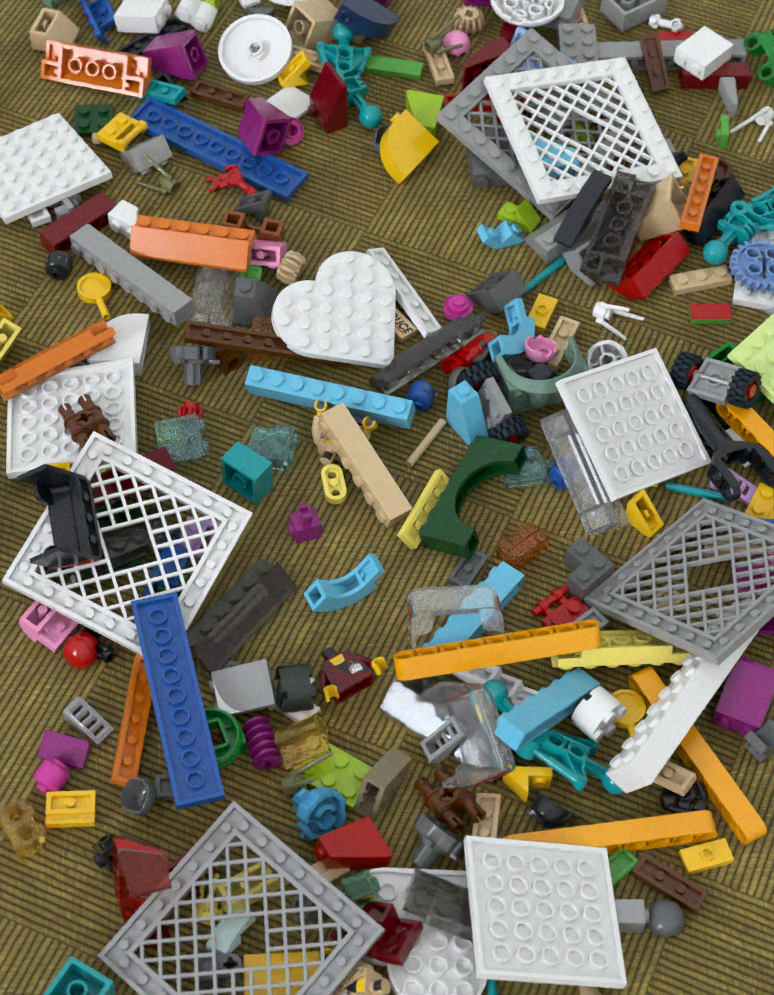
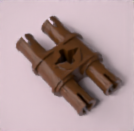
(85, 421)
(449, 801)

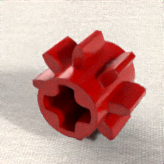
(190, 408)

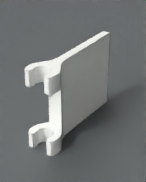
(291, 102)

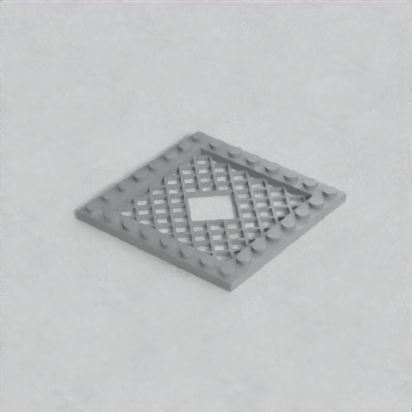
(453, 117)
(709, 645)
(233, 824)

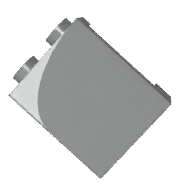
(244, 688)

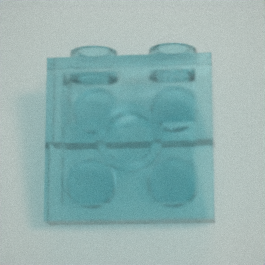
(183, 437)
(275, 444)

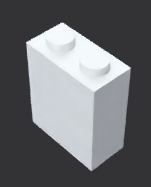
(142, 16)
(703, 53)

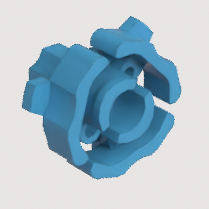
(315, 811)

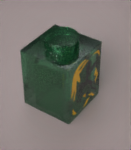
(360, 888)

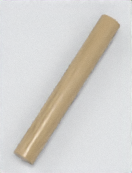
(425, 443)

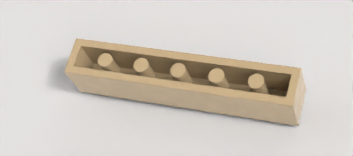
(364, 464)

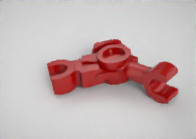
(231, 179)

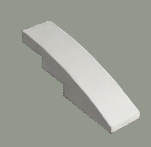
(517, 691)

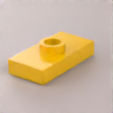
(543, 311)
(706, 856)

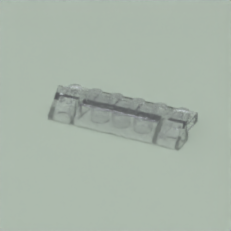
(214, 295)
(581, 477)

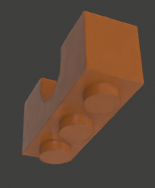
(270, 230)

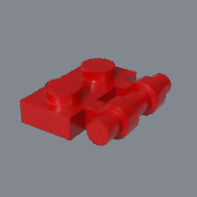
(567, 611)

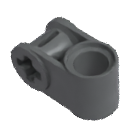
(223, 963)

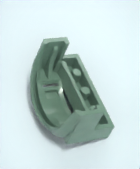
(529, 394)

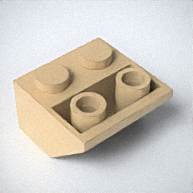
(52, 25)

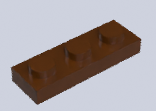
(654, 63)
(219, 95)
(670, 883)

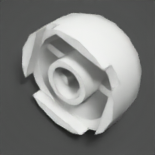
(604, 353)

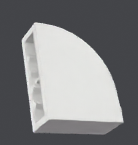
(131, 341)

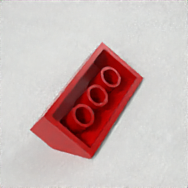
(651, 265)

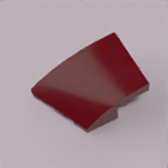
(398, 937)

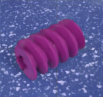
(262, 743)

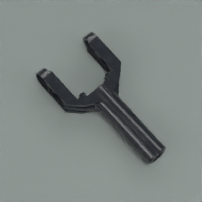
(727, 451)

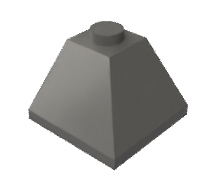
(251, 299)

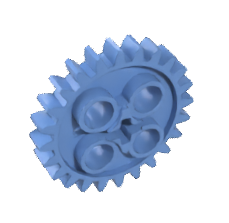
(748, 267)

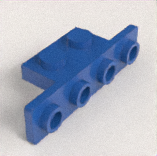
(101, 17)
(169, 567)

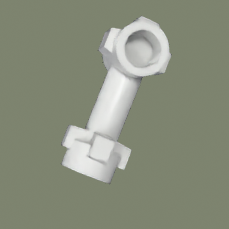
(675, 24)

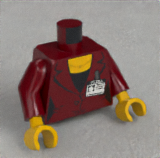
(346, 674)

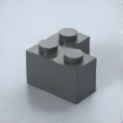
(588, 568)

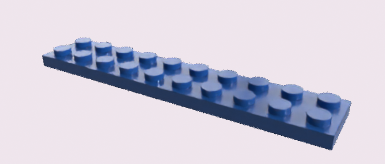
(219, 149)
(177, 701)

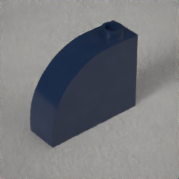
(367, 18)

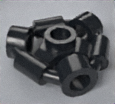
(697, 792)

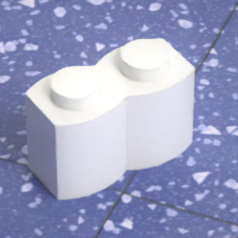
(197, 13)

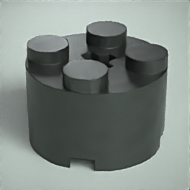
(294, 688)

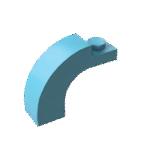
(519, 329)
(347, 590)

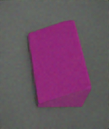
(66, 749)

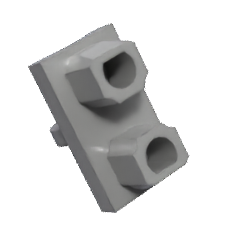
(66, 205)

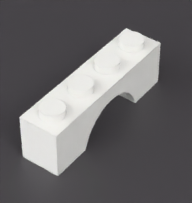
(122, 218)

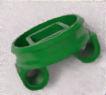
(764, 45)
(231, 736)

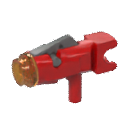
(472, 353)

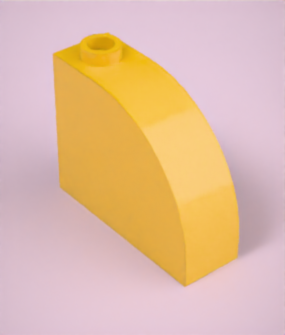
(405, 145)

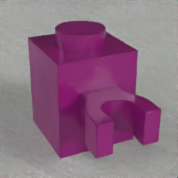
(304, 524)

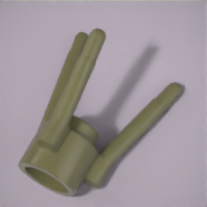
(434, 43)
(168, 183)
(295, 782)

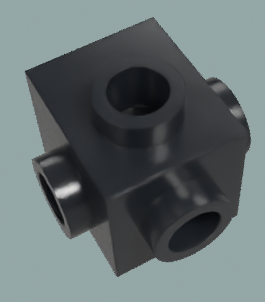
(104, 852)

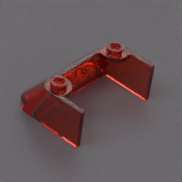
(136, 875)

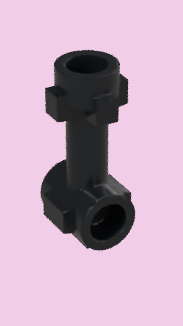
(105, 653)

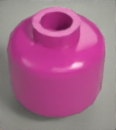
(51, 775)

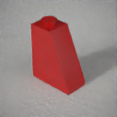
(353, 847)

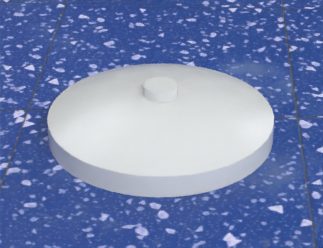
(255, 49)

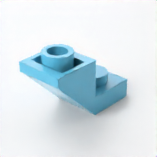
(503, 236)

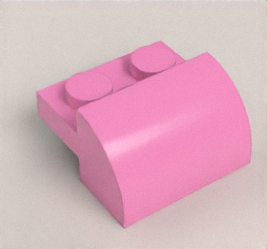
(47, 626)

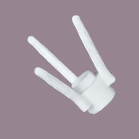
(763, 117)
(604, 311)

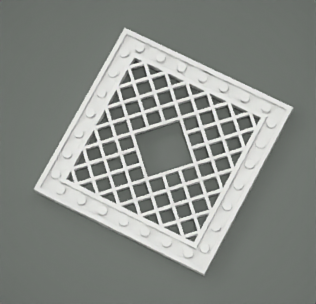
(541, 184)
(99, 450)

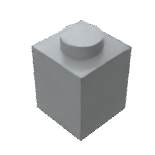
(631, 915)

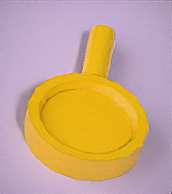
(95, 289)
(636, 709)

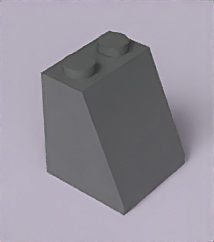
(480, 173)

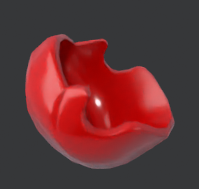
(80, 650)

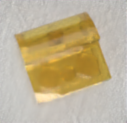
(302, 741)

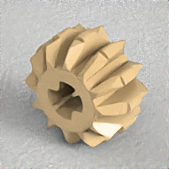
(470, 19)
(291, 267)

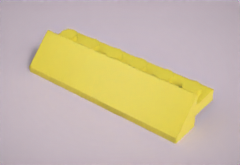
(623, 648)

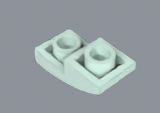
(229, 933)

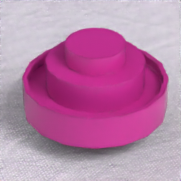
(295, 132)
(457, 306)

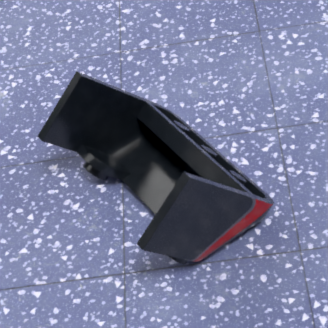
(70, 514)

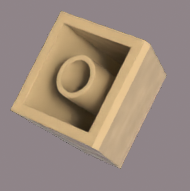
(311, 22)

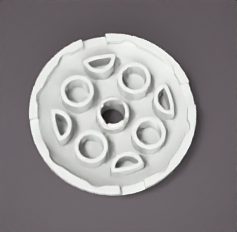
(527, 12)

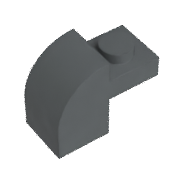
(762, 742)

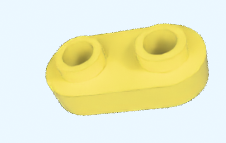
(334, 485)

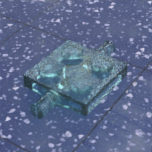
(532, 472)

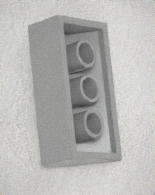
(543, 238)

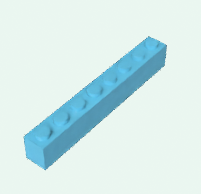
(306, 391)

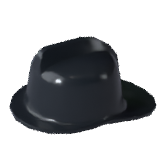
(549, 813)

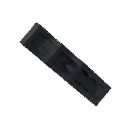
(582, 208)

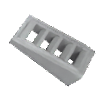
(728, 94)
(77, 710)
(429, 743)

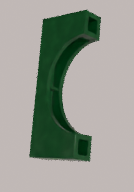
(483, 460)

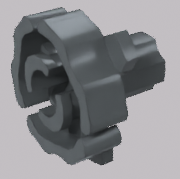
(193, 359)
(435, 841)

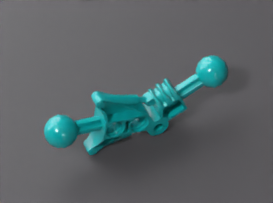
(350, 64)
(741, 225)
(559, 750)

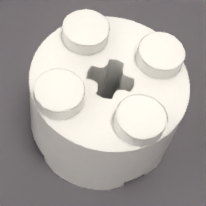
(598, 714)

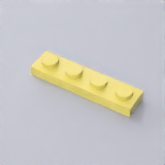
(419, 514)

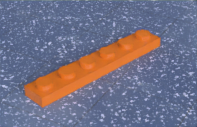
(699, 193)
(133, 725)

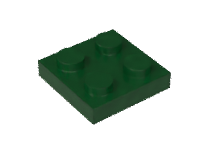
(92, 118)

